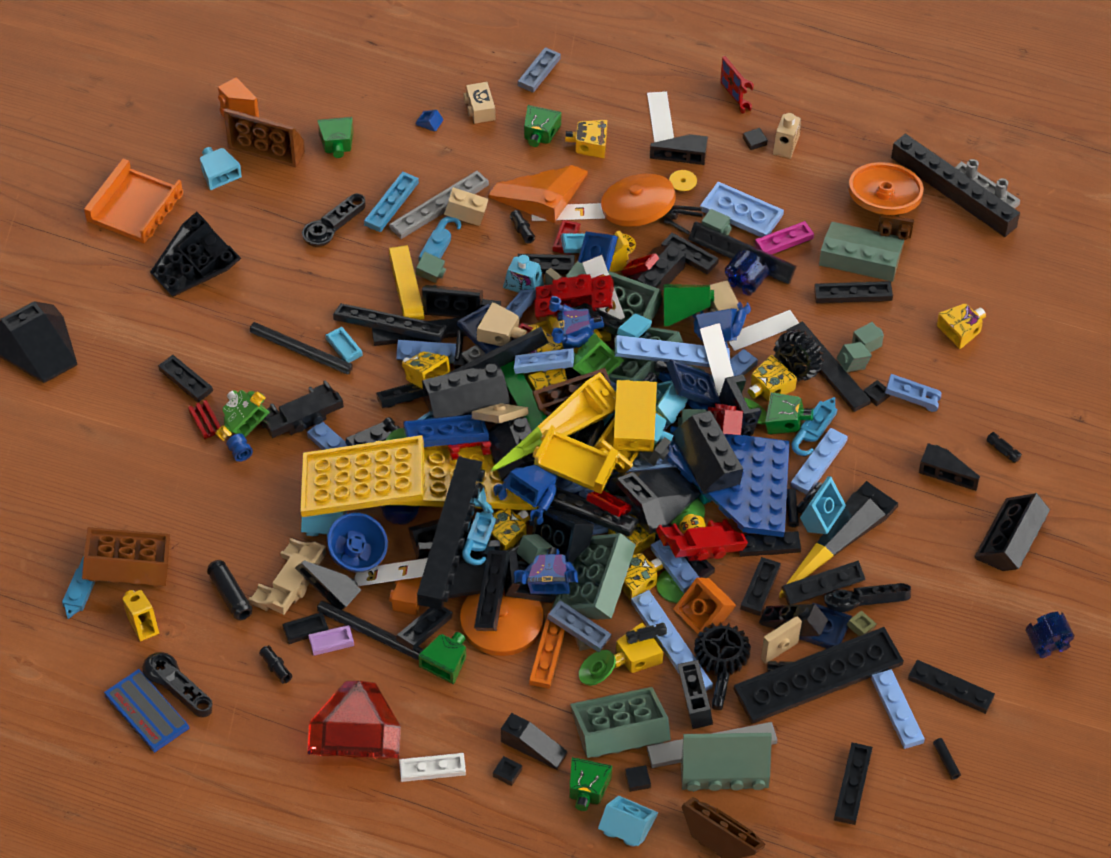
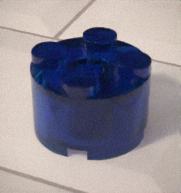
(746, 272)
(1050, 634)

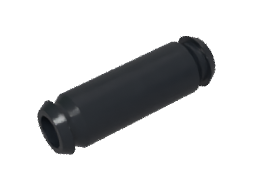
(229, 590)

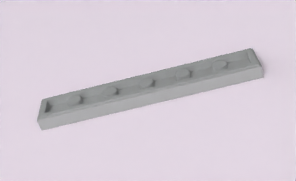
(435, 206)
(671, 752)

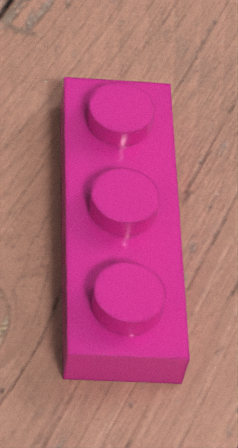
(785, 238)

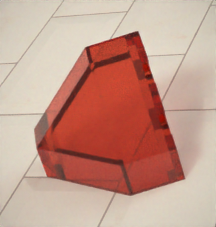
(355, 724)

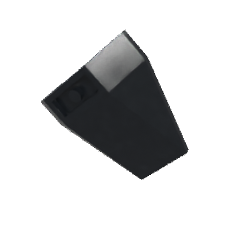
(193, 257)
(37, 341)
(657, 493)

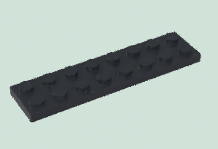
(817, 675)

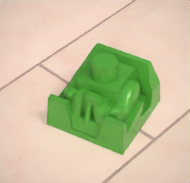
(595, 356)

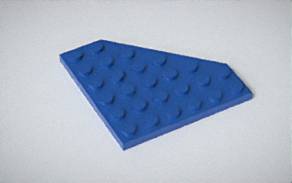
(761, 497)

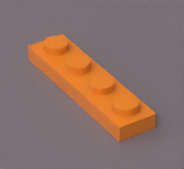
(547, 655)

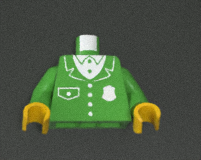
(242, 413)

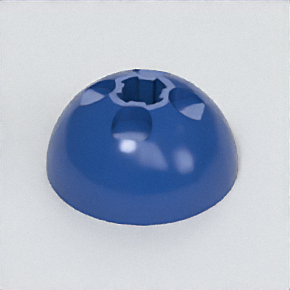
(364, 535)

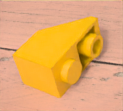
(620, 254)

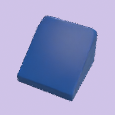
(430, 120)

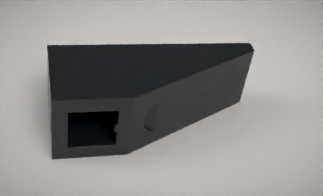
(811, 616)

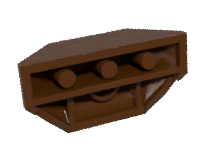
(552, 396)
(720, 831)

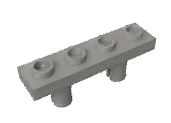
(998, 189)

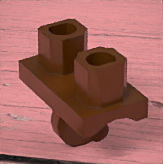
(896, 226)

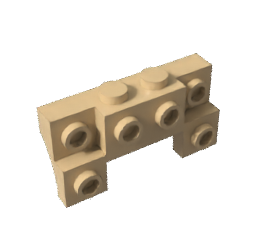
(289, 583)

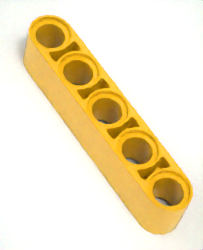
(406, 282)

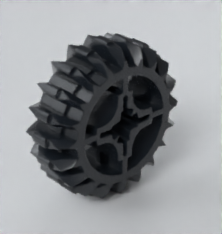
(802, 353)
(732, 656)

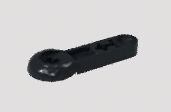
(332, 221)
(847, 600)
(176, 682)

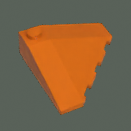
(541, 193)

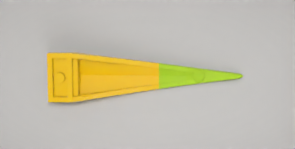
(583, 408)

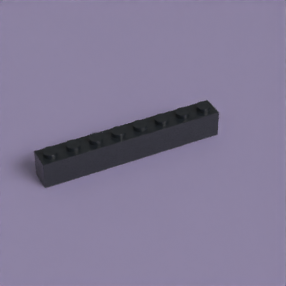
(955, 185)
(450, 533)

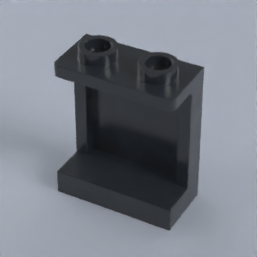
(732, 395)
(518, 589)

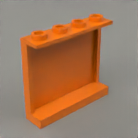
(132, 202)

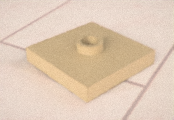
(500, 413)
(781, 639)

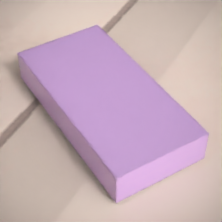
(331, 640)

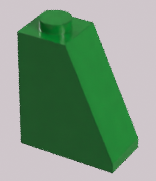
(684, 301)

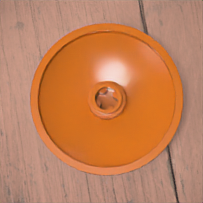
(885, 188)
(638, 200)
(517, 627)

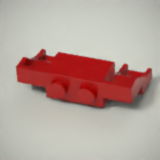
(575, 292)
(703, 541)

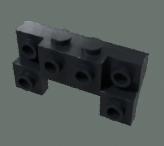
(302, 412)

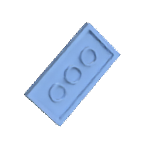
(745, 210)

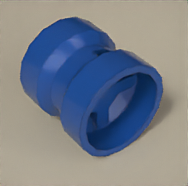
(240, 449)

